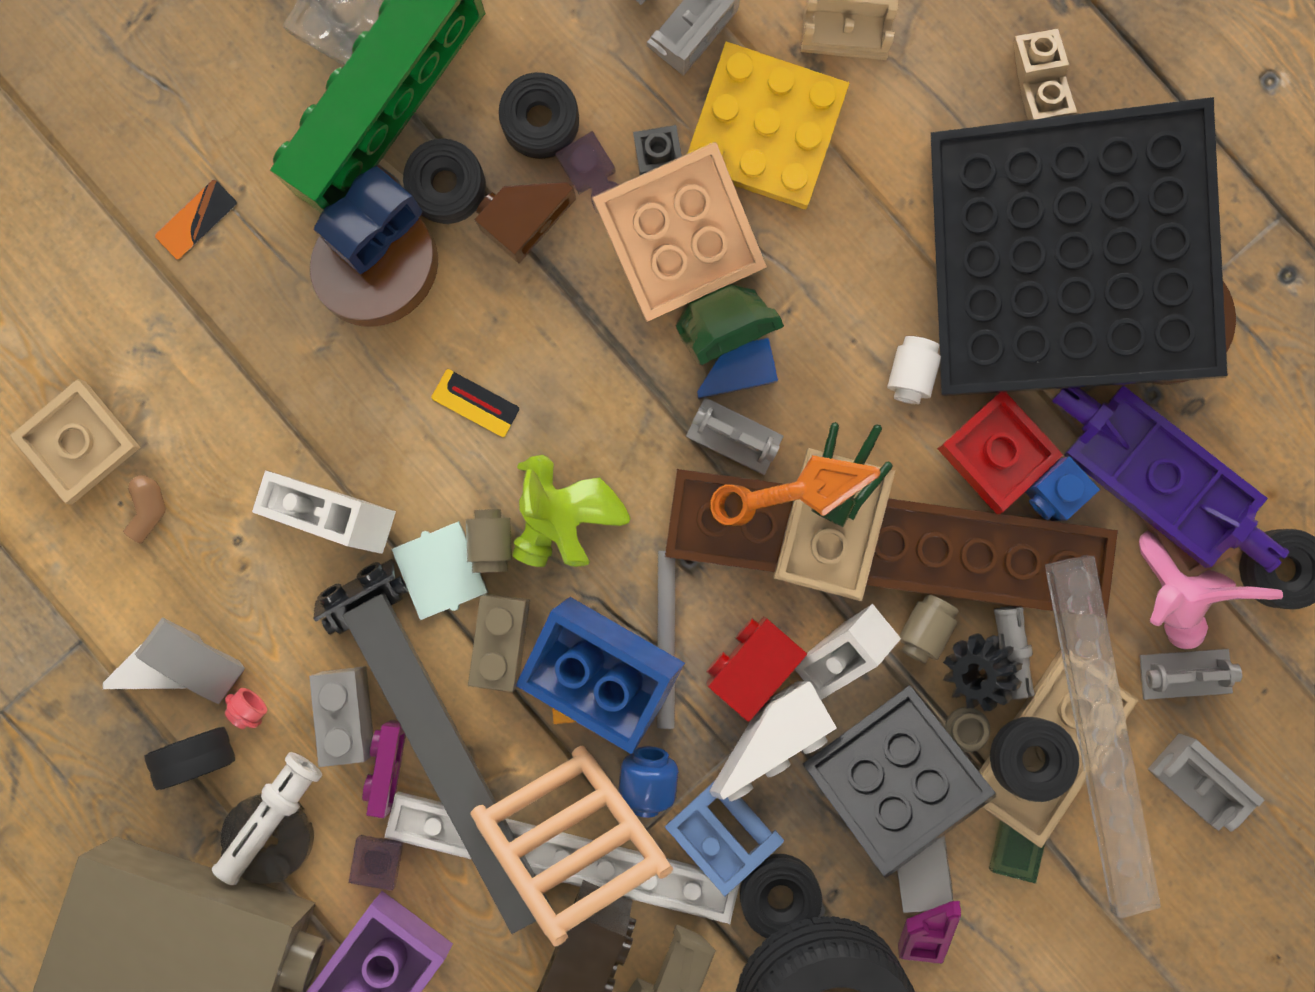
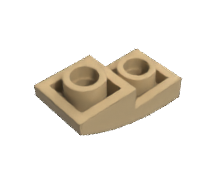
(1042, 73)

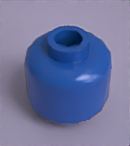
(648, 781)

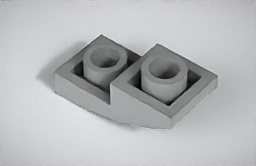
(189, 661)

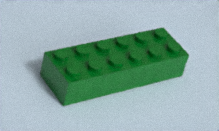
(373, 96)

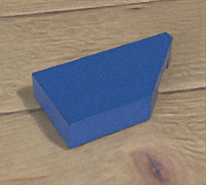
(740, 370)

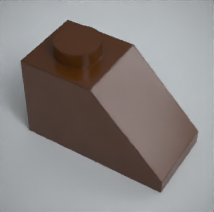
(523, 215)

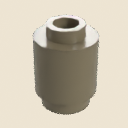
(488, 541)
(928, 629)

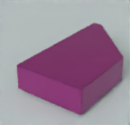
(929, 934)

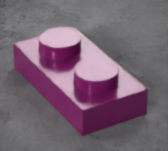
(381, 787)

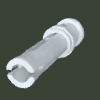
(277, 801)

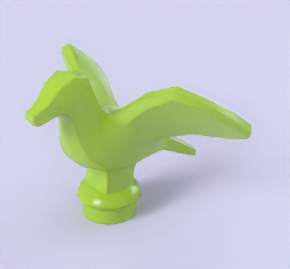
(556, 513)

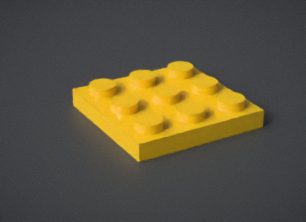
(770, 122)

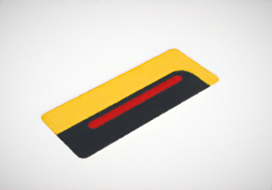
(475, 403)

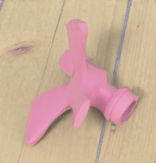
(1186, 599)

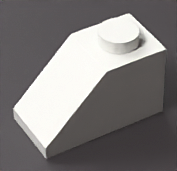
(848, 652)

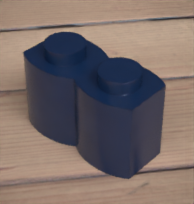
(368, 219)

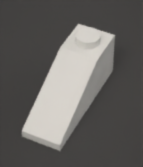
(324, 512)

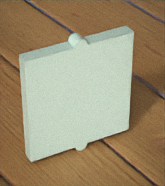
(438, 571)

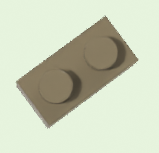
(498, 642)

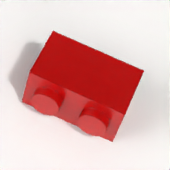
(754, 667)

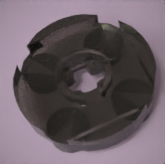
(277, 861)

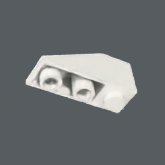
(780, 729)

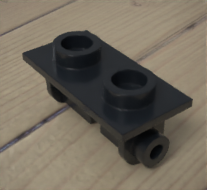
(370, 582)

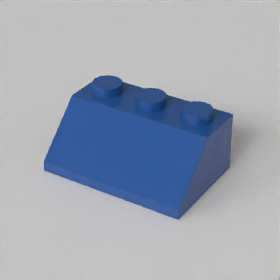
(599, 674)

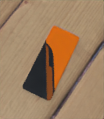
(196, 219)

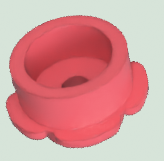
(245, 709)

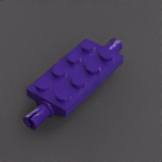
(1168, 478)

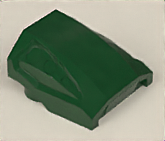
(725, 322)

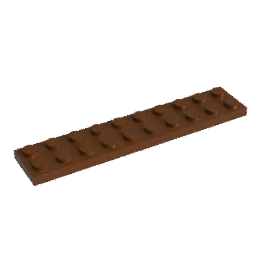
(916, 550)

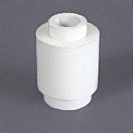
(914, 369)

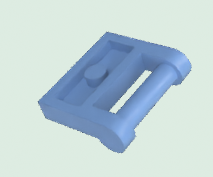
(715, 847)

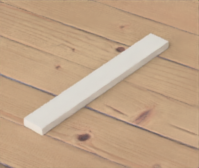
(686, 889)

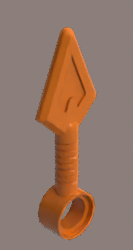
(821, 485)

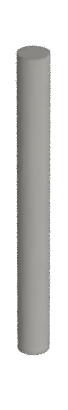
(666, 629)

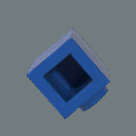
(1061, 490)

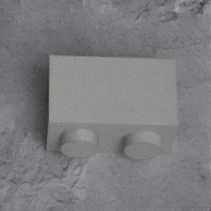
(341, 716)

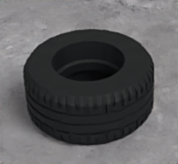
(823, 956)

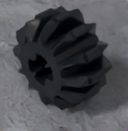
(998, 670)

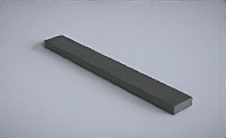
(436, 745)

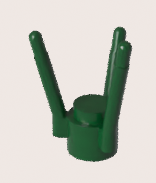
(850, 508)

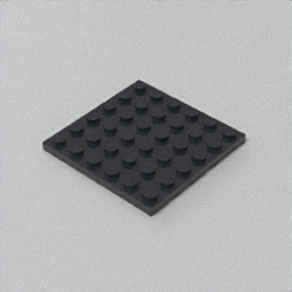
(1079, 250)

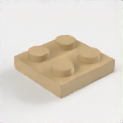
(75, 441)

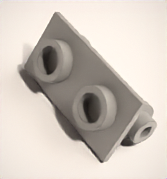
(734, 436)
(1188, 674)

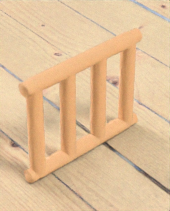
(533, 888)

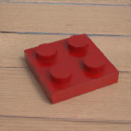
(1000, 452)

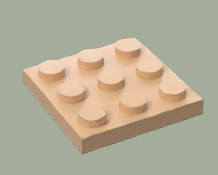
(679, 231)

